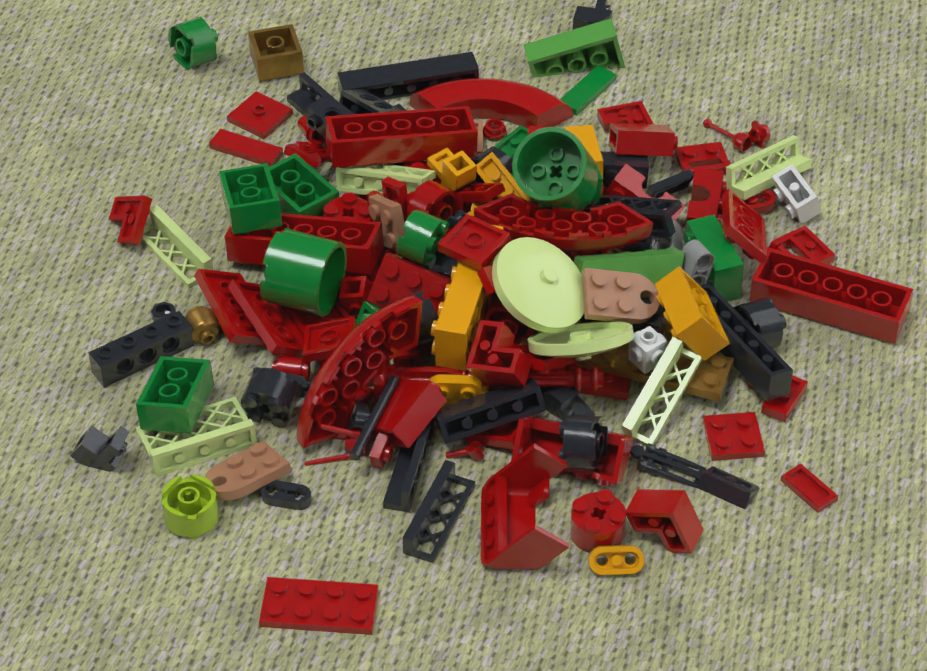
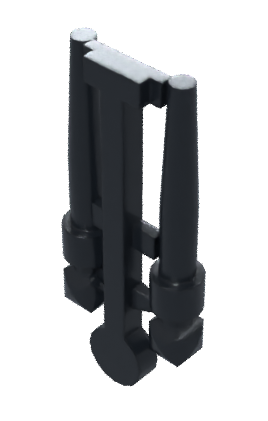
(667, 461)

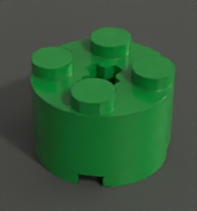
(193, 42)
(421, 238)

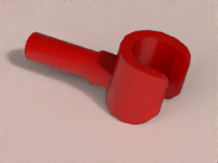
(473, 449)

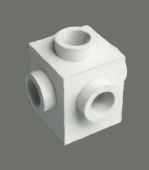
(646, 349)

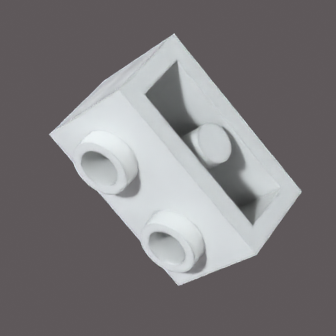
(796, 193)

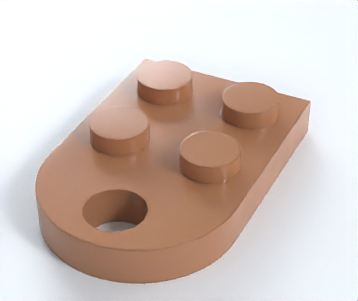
(616, 296)
(247, 471)

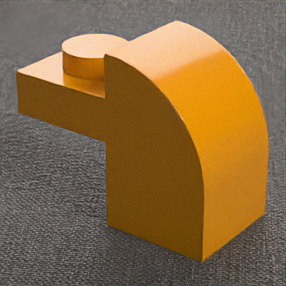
(453, 169)

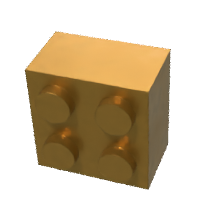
(276, 52)

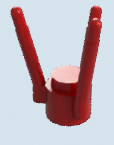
(350, 439)

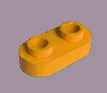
(458, 386)
(616, 560)

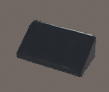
(727, 487)

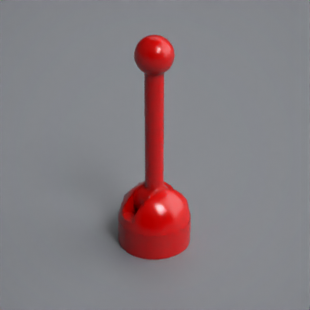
(738, 140)

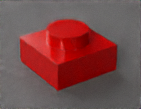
(381, 451)

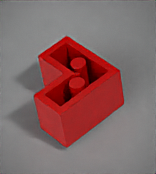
(494, 358)
(667, 514)

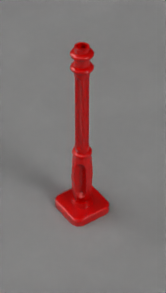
(423, 373)

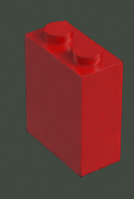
(642, 139)
(409, 411)

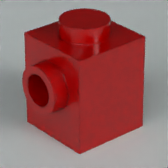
(353, 293)

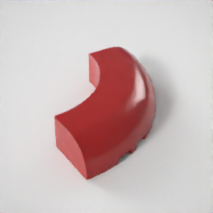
(495, 100)
(566, 229)
(354, 365)

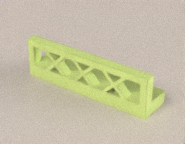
(367, 178)
(754, 182)
(179, 241)
(653, 387)

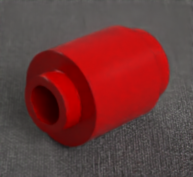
(293, 366)

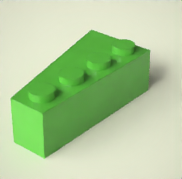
(575, 50)
(649, 263)

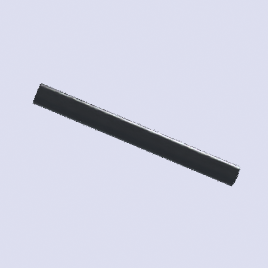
(374, 418)

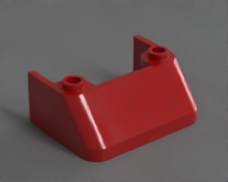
(508, 513)

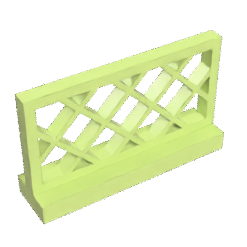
(201, 445)

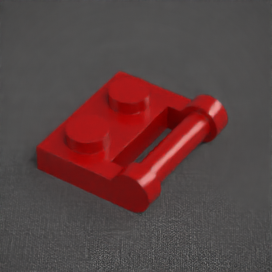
(309, 151)
(702, 156)
(805, 244)

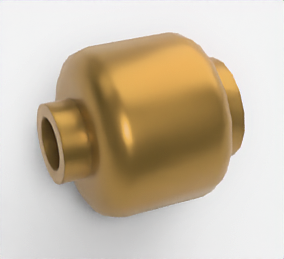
(204, 324)

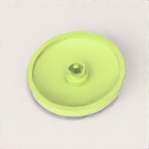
(538, 284)
(582, 340)

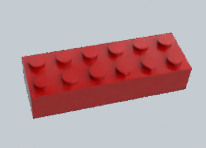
(399, 136)
(361, 238)
(832, 295)

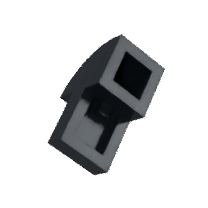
(565, 402)

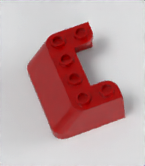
(546, 435)

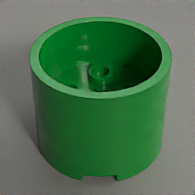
(542, 157)
(303, 272)

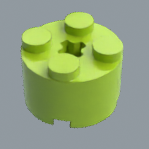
(190, 506)

